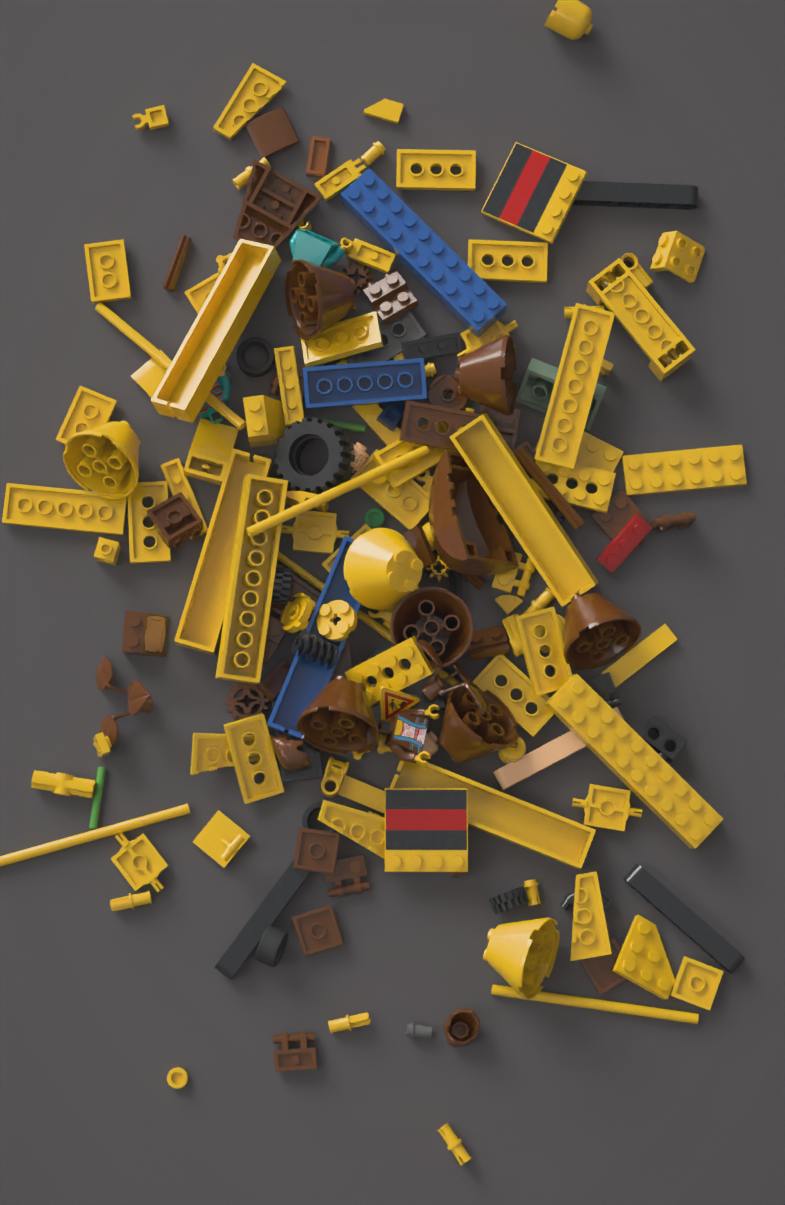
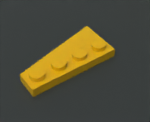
(249, 98)
(355, 824)
(589, 922)

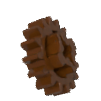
(237, 702)

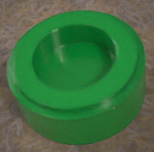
(374, 518)

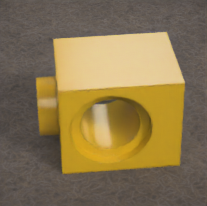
(107, 551)

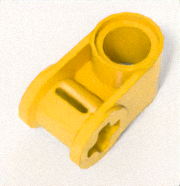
(334, 775)

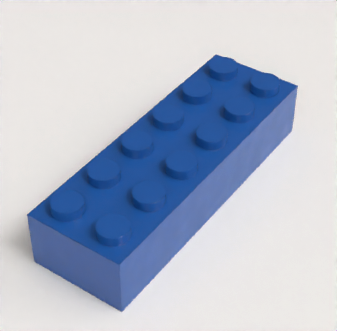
(364, 383)

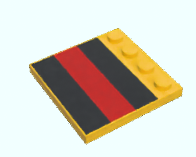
(534, 192)
(426, 829)

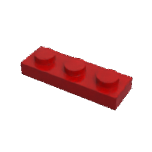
(624, 543)

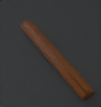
(550, 490)

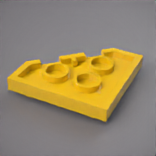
(644, 959)

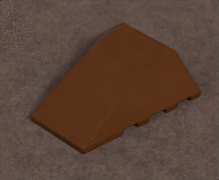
(272, 206)

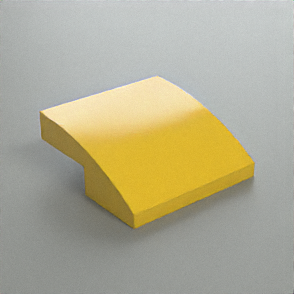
(150, 376)
(296, 497)

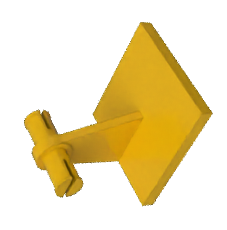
(221, 839)

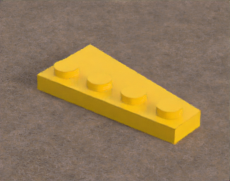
(213, 752)

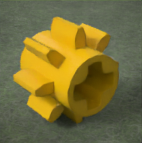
(434, 572)

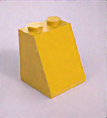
(264, 420)

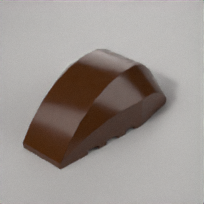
(465, 522)

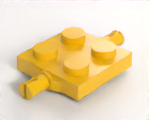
(494, 332)
(315, 532)
(606, 807)
(139, 862)

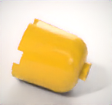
(570, 19)

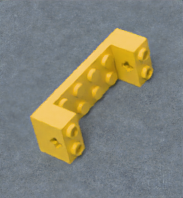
(641, 318)

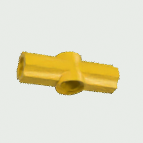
(63, 784)

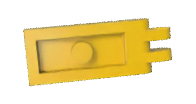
(339, 179)
(371, 255)

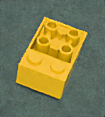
(210, 451)

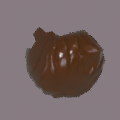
(288, 753)
(461, 1027)

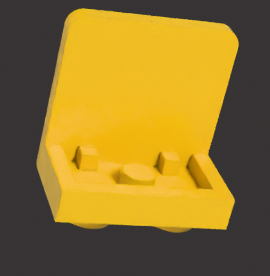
(678, 255)

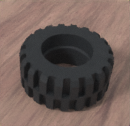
(295, 441)

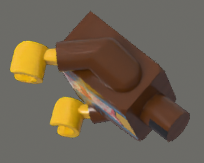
(407, 734)

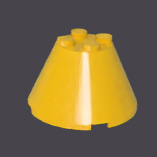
(104, 459)
(381, 568)
(523, 953)

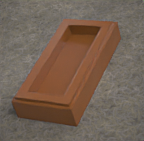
(318, 157)

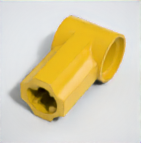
(637, 270)
(511, 630)

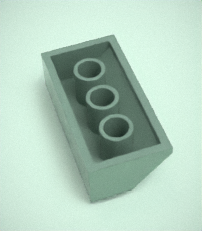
(538, 387)

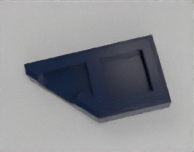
(392, 415)

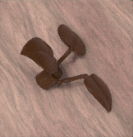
(436, 686)
(139, 699)

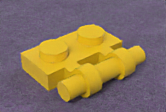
(506, 580)

